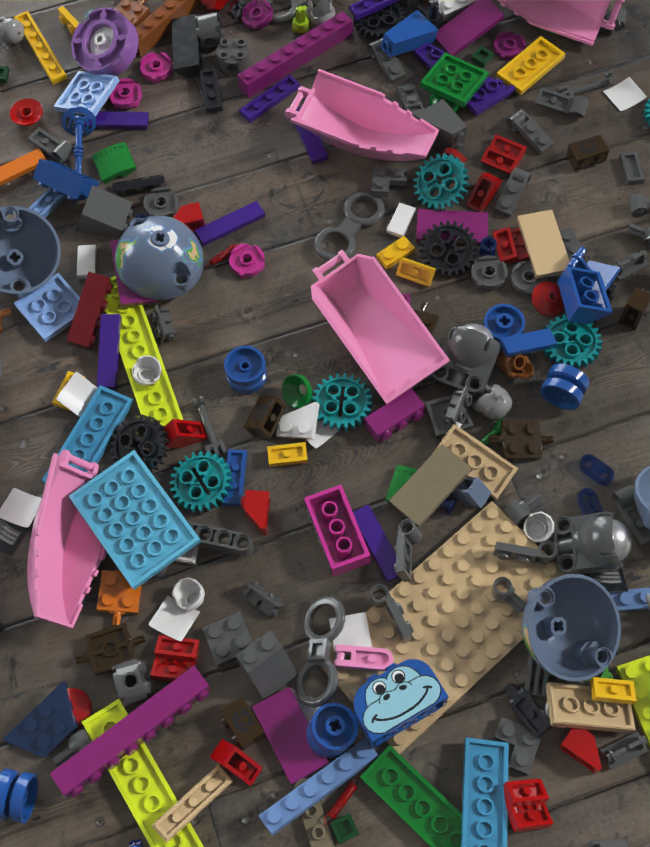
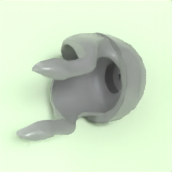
(321, 13)
(10, 32)
(493, 404)

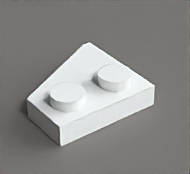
(299, 423)

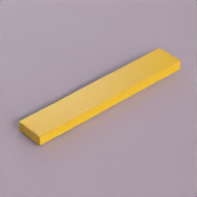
(41, 49)

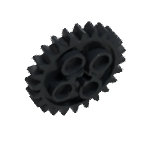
(380, 22)
(462, 255)
(153, 438)

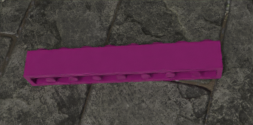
(295, 54)
(130, 732)

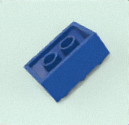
(63, 180)
(583, 295)

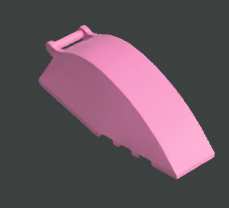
(569, 18)
(360, 120)
(62, 545)

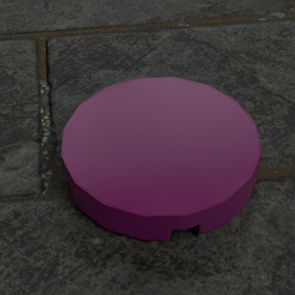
(257, 14)
(508, 45)

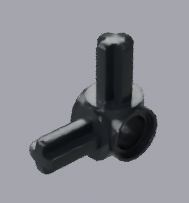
(433, 14)

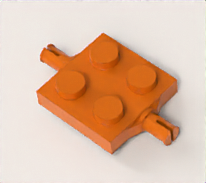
(117, 596)

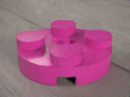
(158, 74)
(127, 101)
(249, 269)

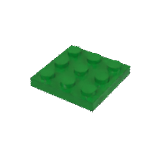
(454, 79)

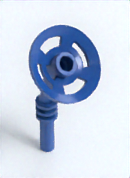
(78, 127)

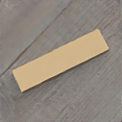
(192, 803)

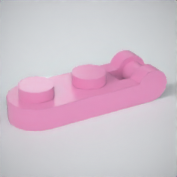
(363, 658)

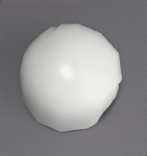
(146, 370)
(538, 527)
(188, 594)

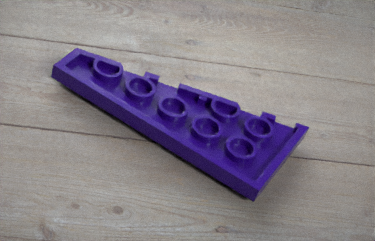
(487, 96)

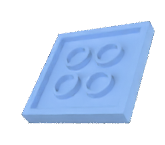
(87, 91)
(49, 307)

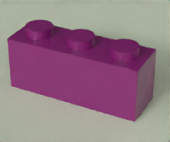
(394, 416)

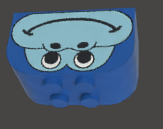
(397, 700)

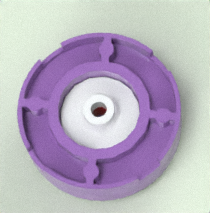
(105, 42)

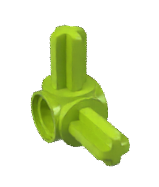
(301, 23)

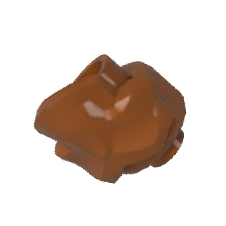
(515, 366)

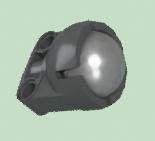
(471, 358)
(591, 543)

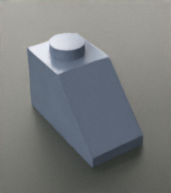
(472, 492)

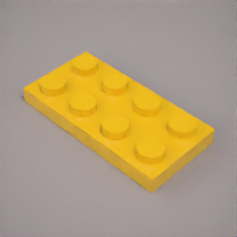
(531, 65)

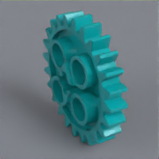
(446, 196)
(572, 343)
(359, 403)
(185, 491)

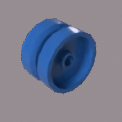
(504, 321)
(245, 369)
(564, 386)
(331, 730)
(17, 795)

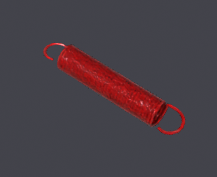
(222, 255)
(342, 800)

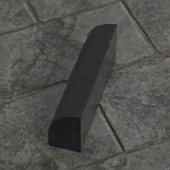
(186, 47)

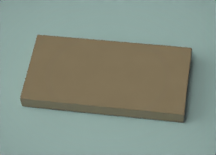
(430, 485)

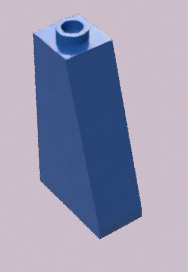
(409, 35)

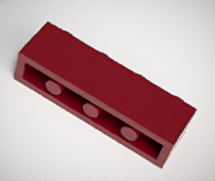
(89, 311)

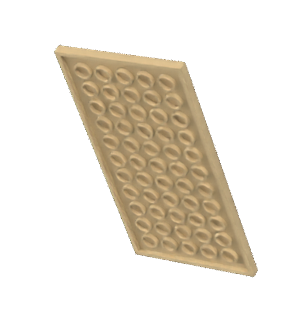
(453, 613)

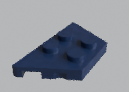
(46, 724)

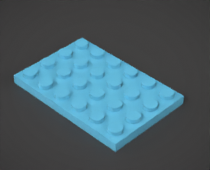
(134, 519)

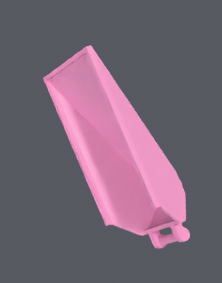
(376, 324)

